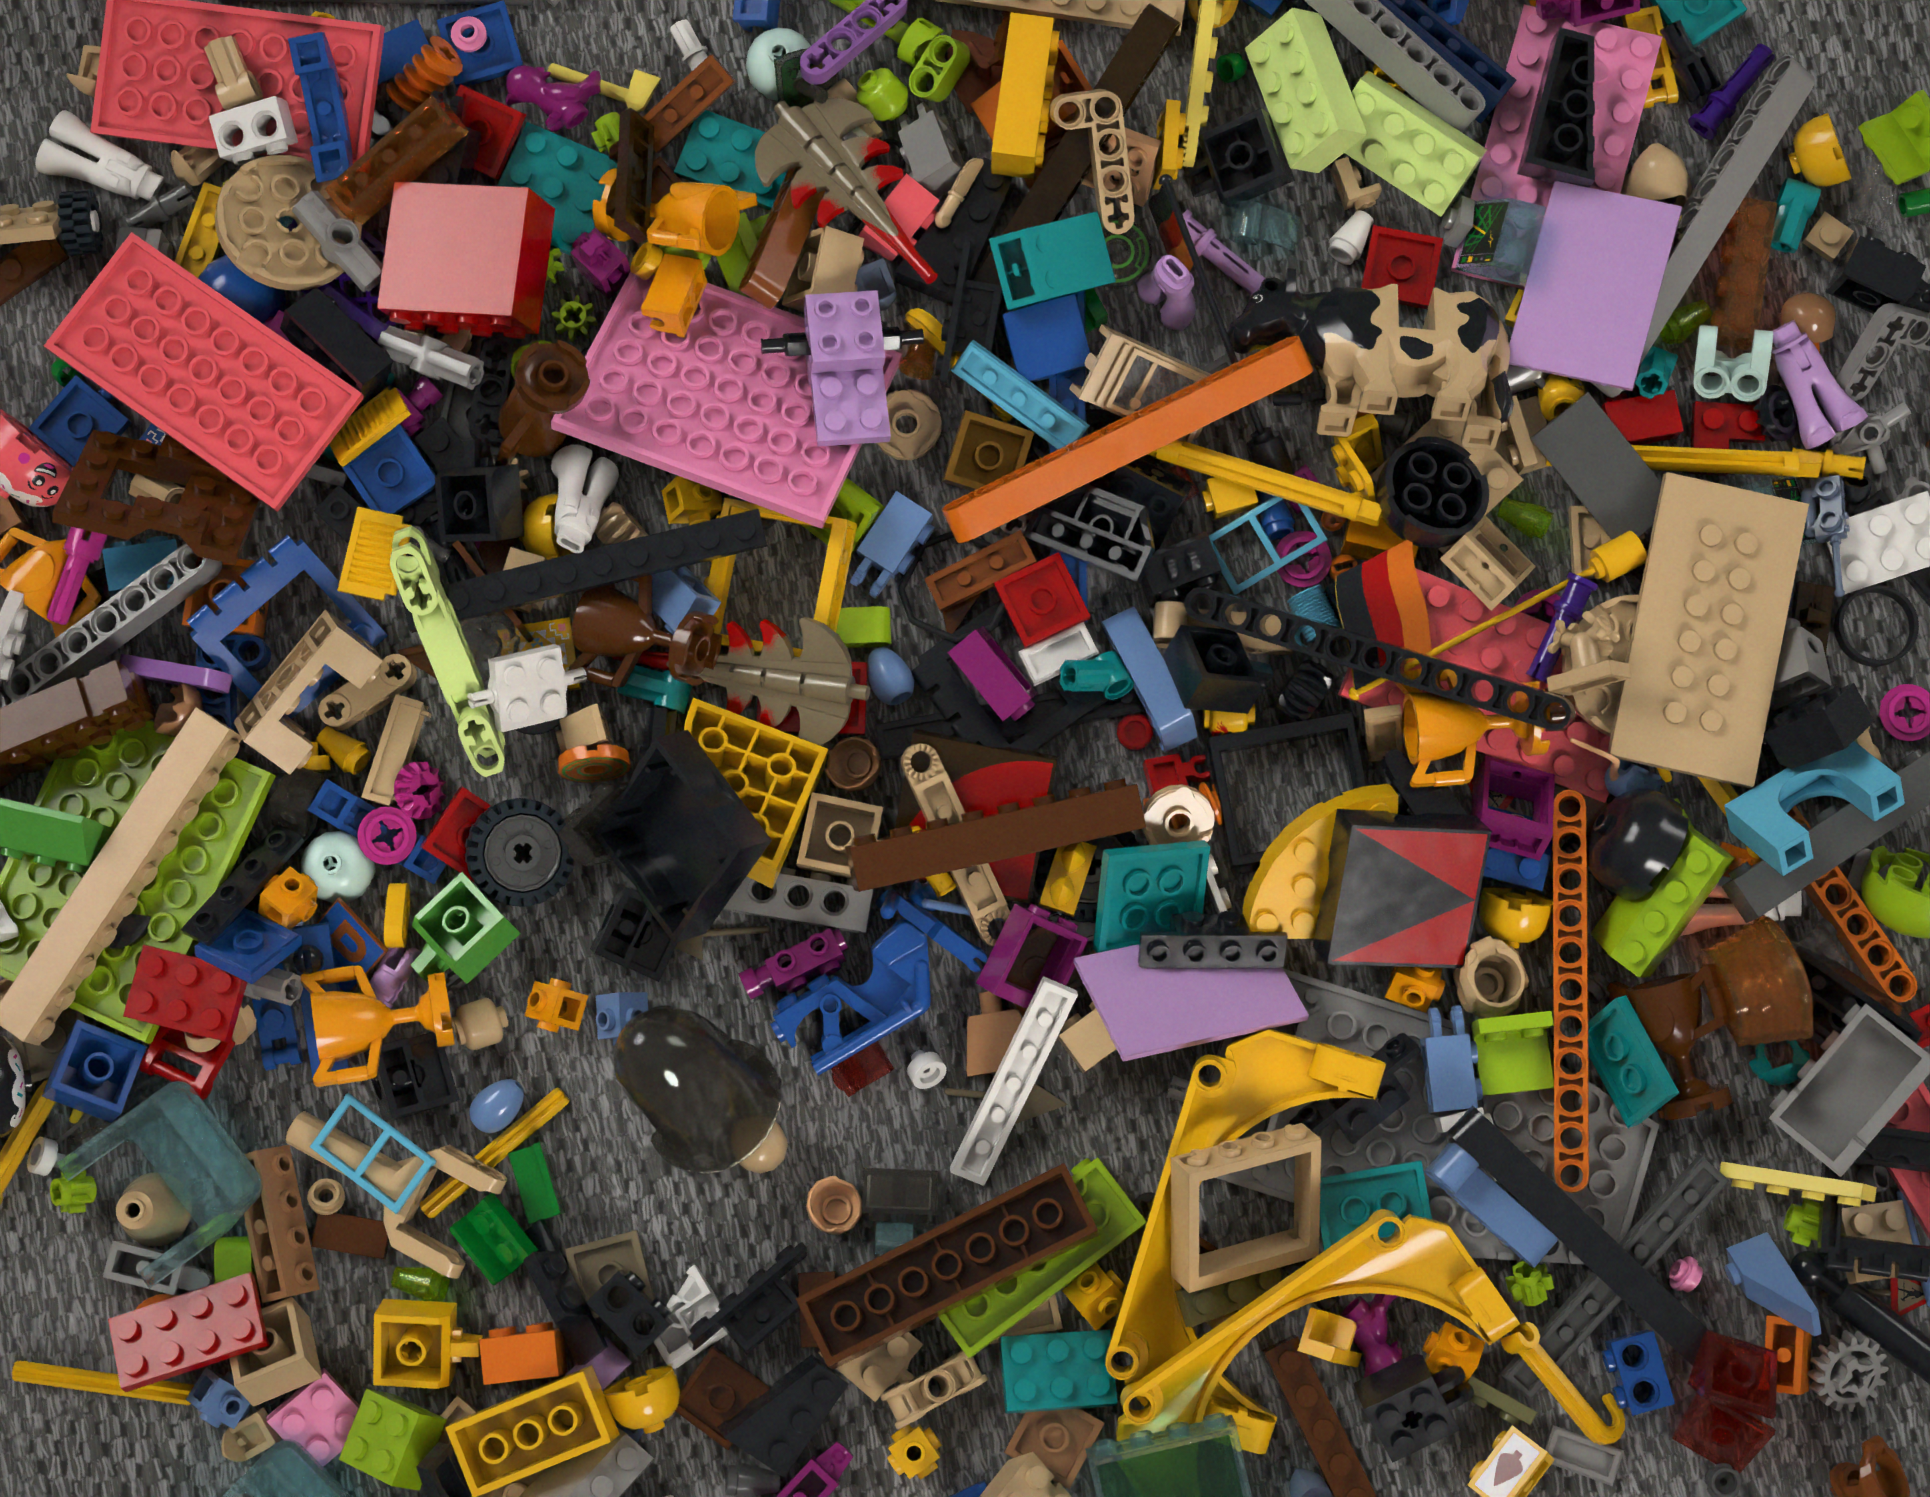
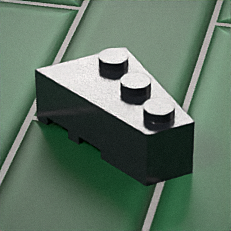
(337, 343)

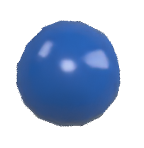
(243, 291)

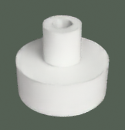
(926, 1069)
(43, 1156)

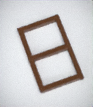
(478, 572)

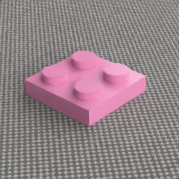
(316, 1417)

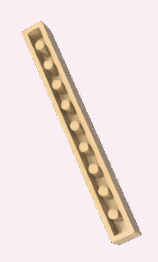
(117, 877)

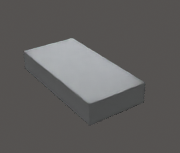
(1582, 1455)

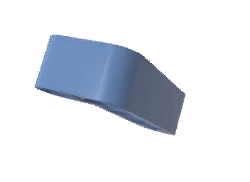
(1151, 678)
(1489, 1204)

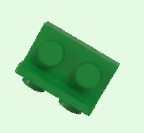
(493, 1239)

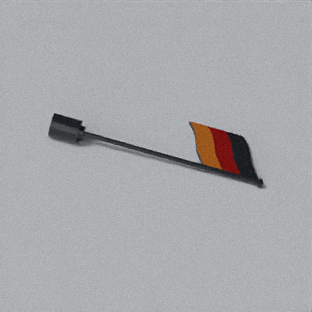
(1266, 445)

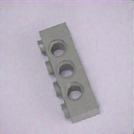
(852, 918)

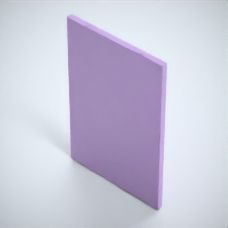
(1593, 285)
(1183, 1007)

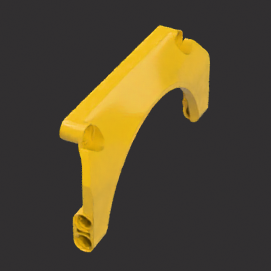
(1256, 1081)
(1416, 1262)

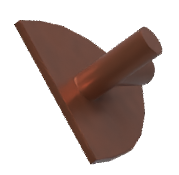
(978, 75)

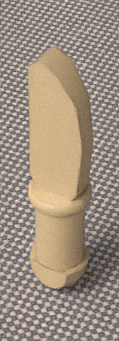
(958, 191)

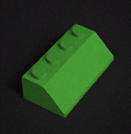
(50, 835)

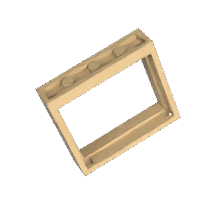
(1260, 1254)

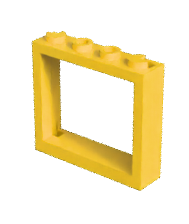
(833, 575)

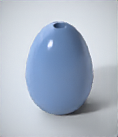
(889, 676)
(496, 1105)

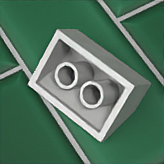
(597, 1473)

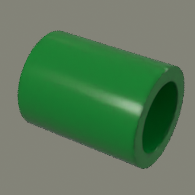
(1914, 203)

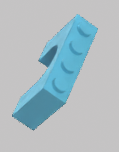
(1761, 814)

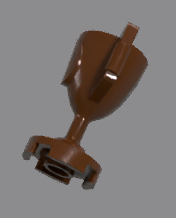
(547, 383)
(619, 626)
(1673, 1019)

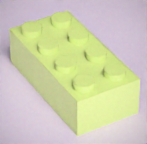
(1305, 90)
(1412, 145)

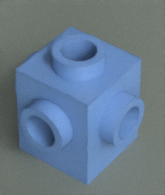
(616, 1010)
(218, 1399)

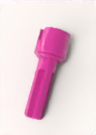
(80, 555)

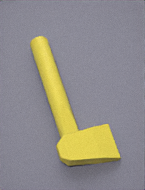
(636, 97)

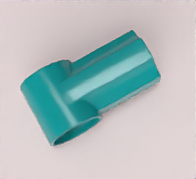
(1795, 206)
(1655, 372)
(1102, 674)
(657, 688)

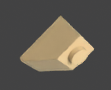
(585, 728)

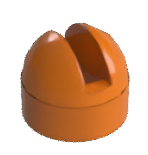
(1340, 560)

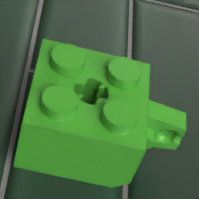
(460, 931)

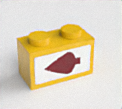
(1511, 1467)

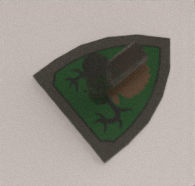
(793, 87)

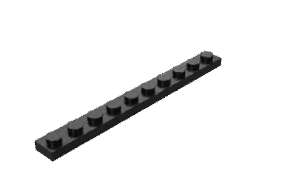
(604, 566)

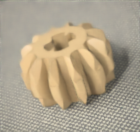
(617, 525)

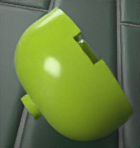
(1895, 898)

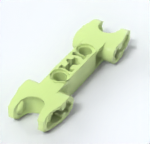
(446, 647)

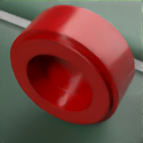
(1134, 732)

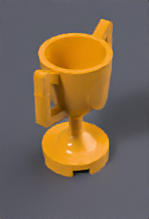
(688, 217)
(38, 575)
(1444, 727)
(358, 1022)

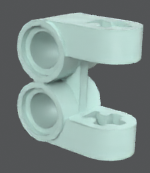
(1731, 369)

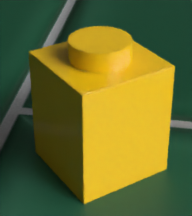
(1227, 498)

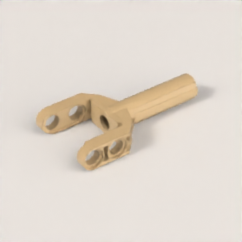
(393, 1178)

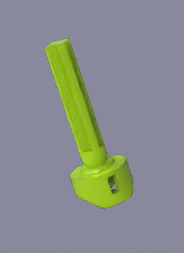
(911, 39)

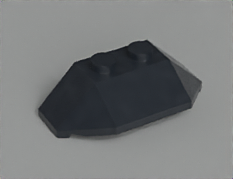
(1096, 531)
(1839, 989)

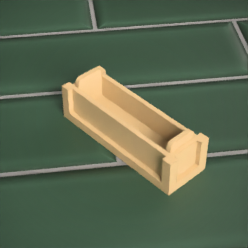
(394, 749)

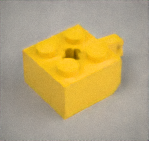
(434, 1329)

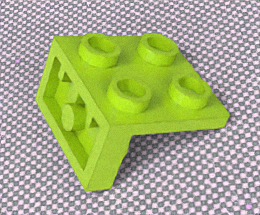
(1902, 138)
(1513, 1053)

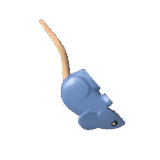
(1624, 776)

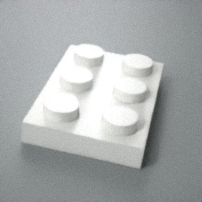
(1886, 543)

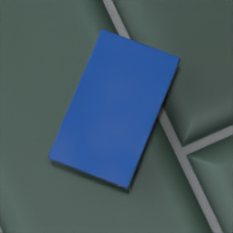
(399, 48)

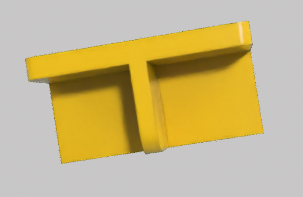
(1329, 1338)

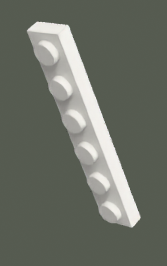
(1013, 1081)

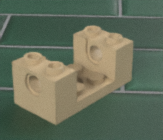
(264, 719)

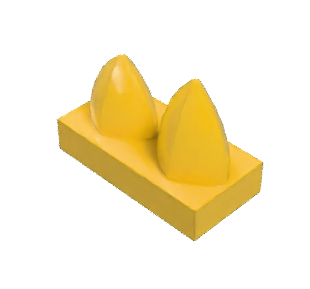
(1067, 877)

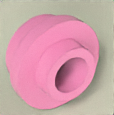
(472, 43)
(1685, 1274)

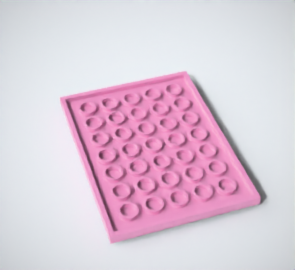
(713, 402)

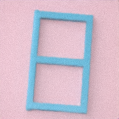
(1278, 562)
(356, 1175)

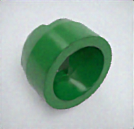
(1229, 61)
(59, 375)

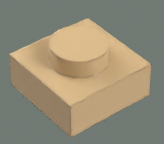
(1827, 236)

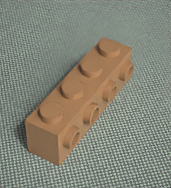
(279, 1229)

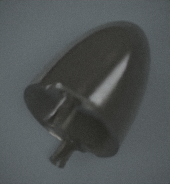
(697, 1088)

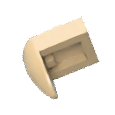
(88, 70)
(195, 164)
(249, 1437)

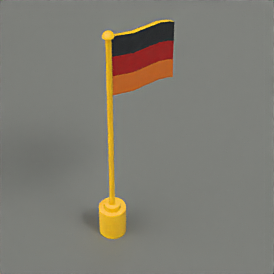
(1387, 602)

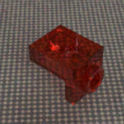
(861, 1069)

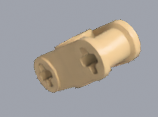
(371, 698)
(913, 1399)

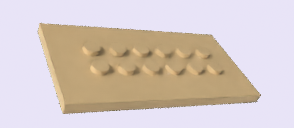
(1708, 630)

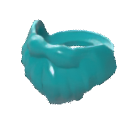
(1781, 1075)

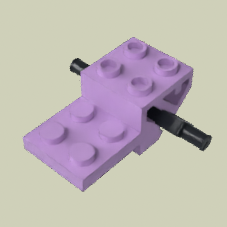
(845, 364)

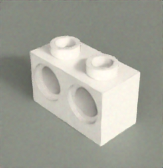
(253, 120)

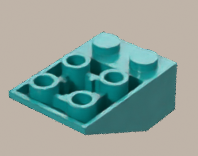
(1052, 260)

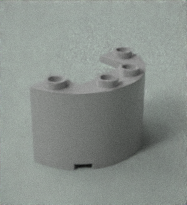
(1851, 1088)

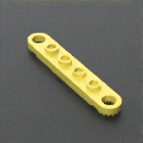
(1200, 79)

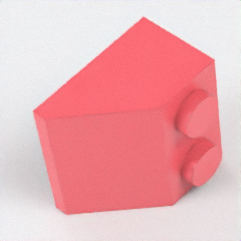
(911, 208)

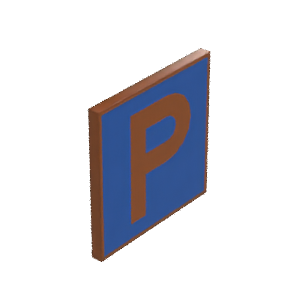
(352, 941)

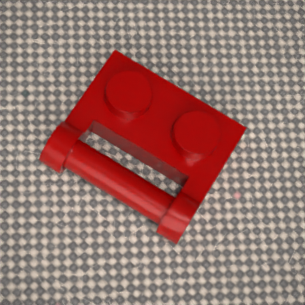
(175, 1043)

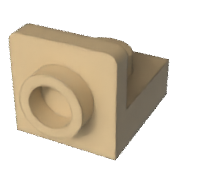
(1348, 184)

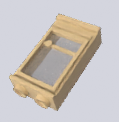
(1133, 375)

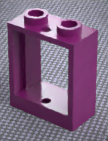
(994, 674)
(1512, 832)
(1057, 967)

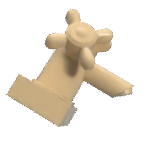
(1586, 655)

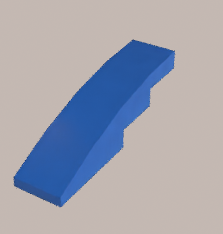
(319, 936)

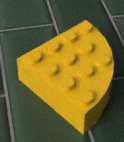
(766, 770)
(1296, 865)

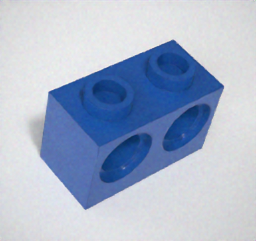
(1647, 1368)

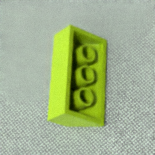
(1646, 928)

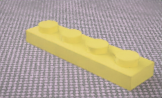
(1811, 1186)

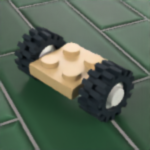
(74, 215)

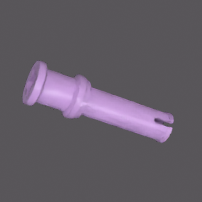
(1222, 257)

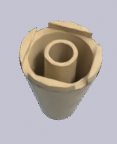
(151, 1211)

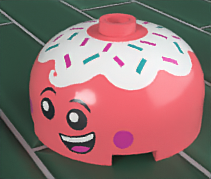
(29, 466)

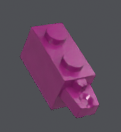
(1585, 11)
(600, 262)
(819, 1474)

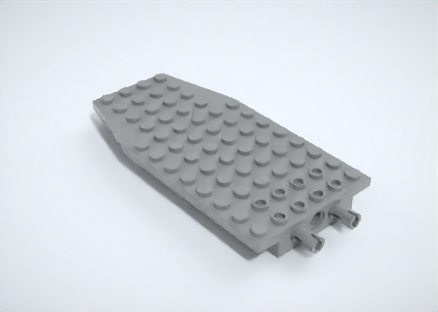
(1410, 1134)

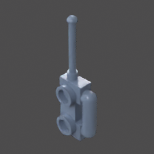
(1831, 521)

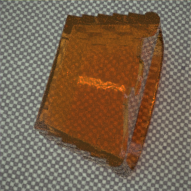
(1762, 984)

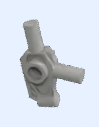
(1869, 436)

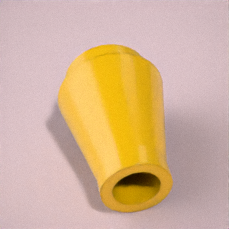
(345, 751)

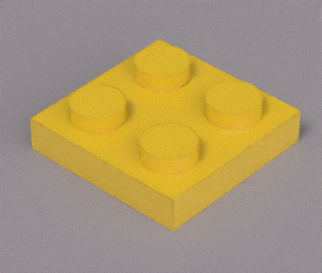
(1169, 128)

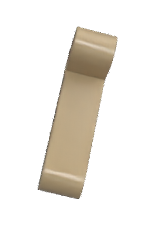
(1102, 162)
(1171, 614)

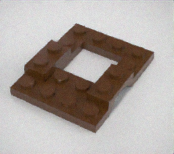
(211, 513)

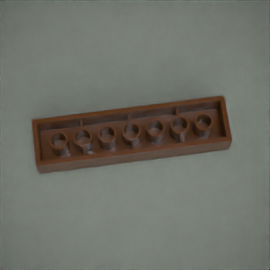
(947, 1266)

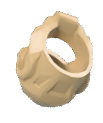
(1491, 979)

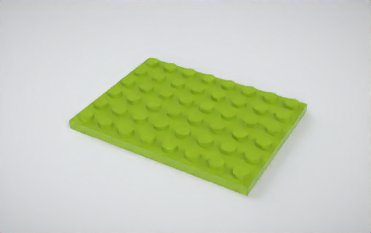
(102, 787)

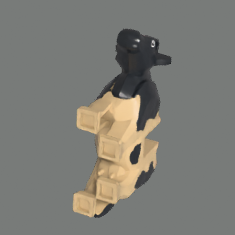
(1372, 361)

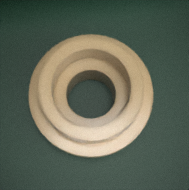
(322, 1187)

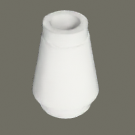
(1350, 239)

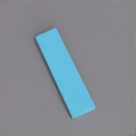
(1018, 396)

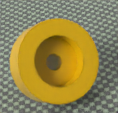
(646, 261)
(318, 762)

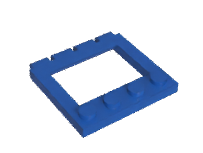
(263, 583)

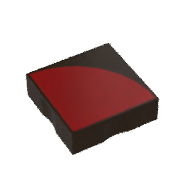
(983, 781)

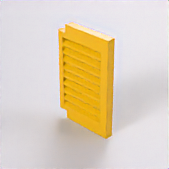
(369, 425)
(368, 555)

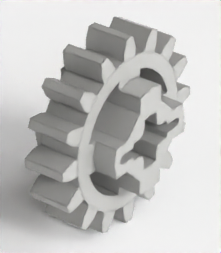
(1848, 1371)

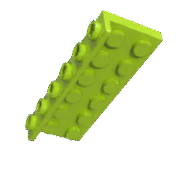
(996, 1311)

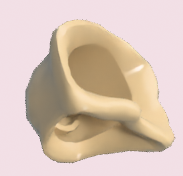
(1658, 176)

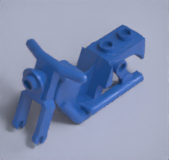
(892, 994)

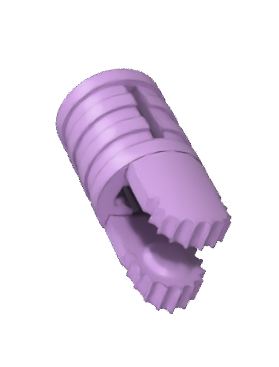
(392, 974)

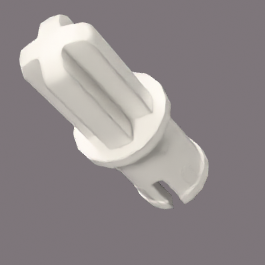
(688, 43)

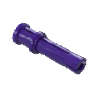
(1722, 103)
(1568, 609)

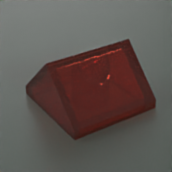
(1736, 1374)
(1722, 1433)

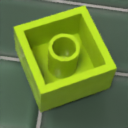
(391, 1438)

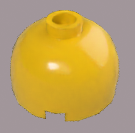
(1819, 153)
(539, 528)
(1514, 916)
(645, 1399)

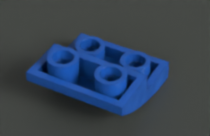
(1047, 338)

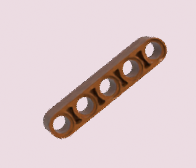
(779, 245)

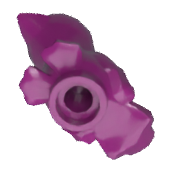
(558, 100)
(1372, 1331)

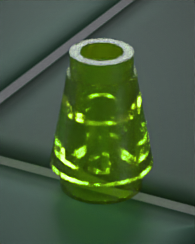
(1685, 321)
(1526, 517)
(421, 1283)

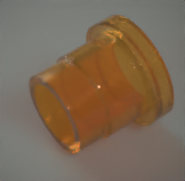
(918, 361)

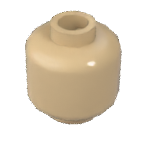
(479, 1023)

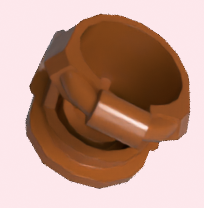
(1864, 1480)

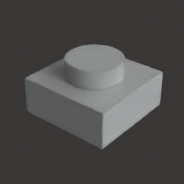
(1458, 221)

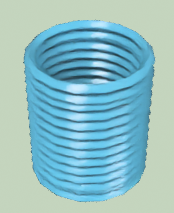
(1313, 605)

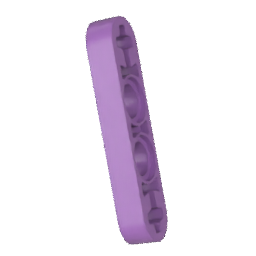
(849, 30)
(175, 673)

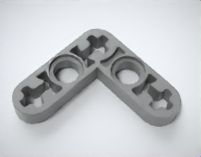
(1858, 381)

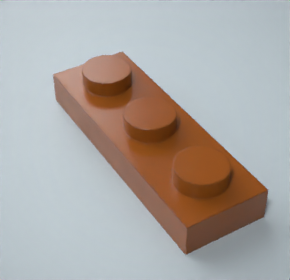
(688, 101)
(979, 571)

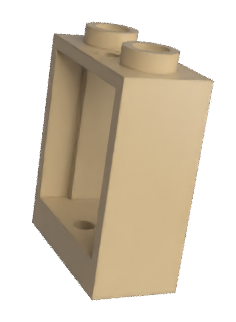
(1484, 566)

